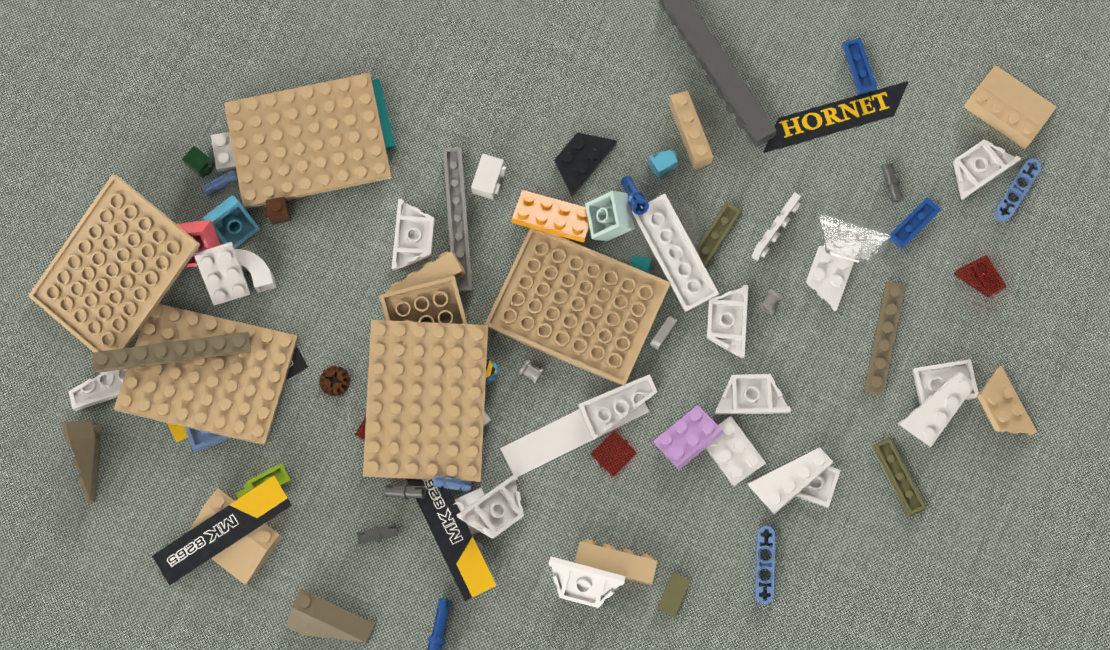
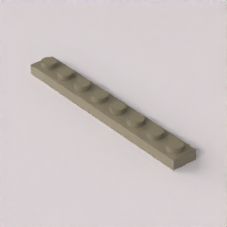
(171, 352)

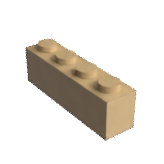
(690, 130)
(444, 267)
(622, 563)

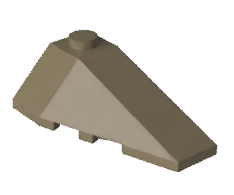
(85, 443)
(320, 618)

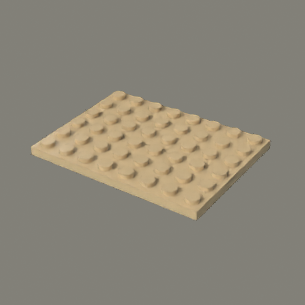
(307, 140)
(113, 268)
(578, 305)
(214, 394)
(425, 400)

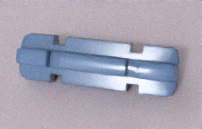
(220, 182)
(452, 483)

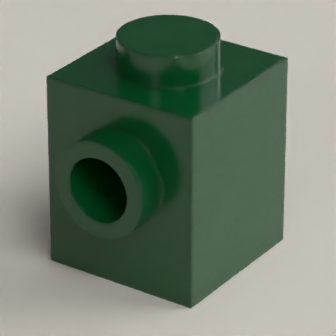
(198, 162)

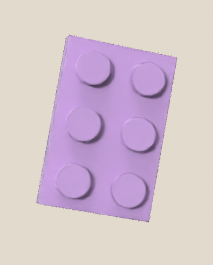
(688, 437)

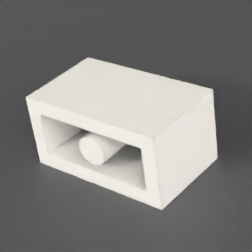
(488, 176)

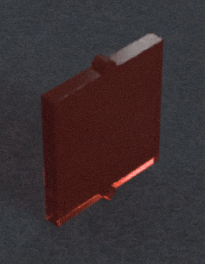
(613, 453)

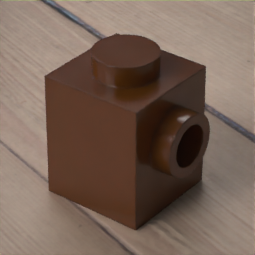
(277, 210)

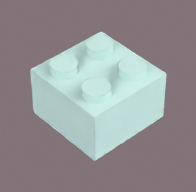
(609, 216)

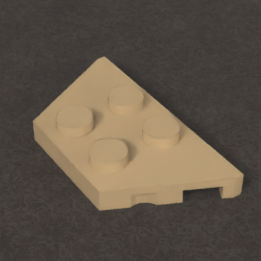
(1004, 405)

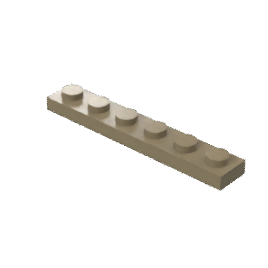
(884, 338)

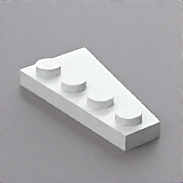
(781, 221)
(97, 390)
(609, 408)
(938, 409)
(789, 480)

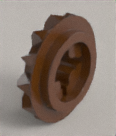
(338, 388)

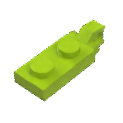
(278, 471)

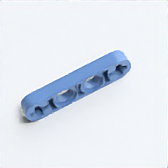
(1017, 189)
(767, 565)

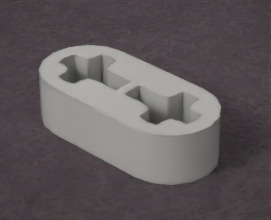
(664, 332)

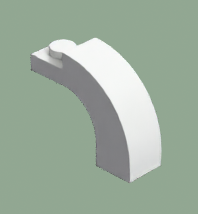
(261, 274)

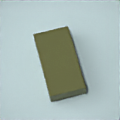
(673, 595)

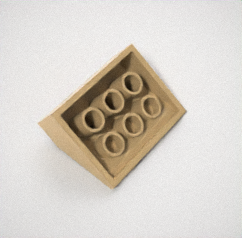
(1010, 107)
(426, 302)
(248, 553)

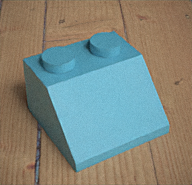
(232, 222)

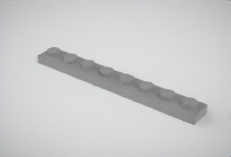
(457, 214)

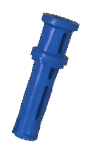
(635, 197)
(436, 640)

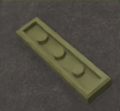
(717, 232)
(899, 477)

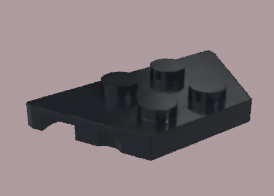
(582, 158)

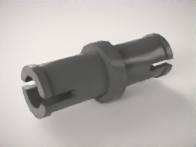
(892, 182)
(405, 491)
(377, 534)

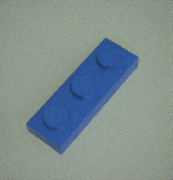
(859, 66)
(914, 223)

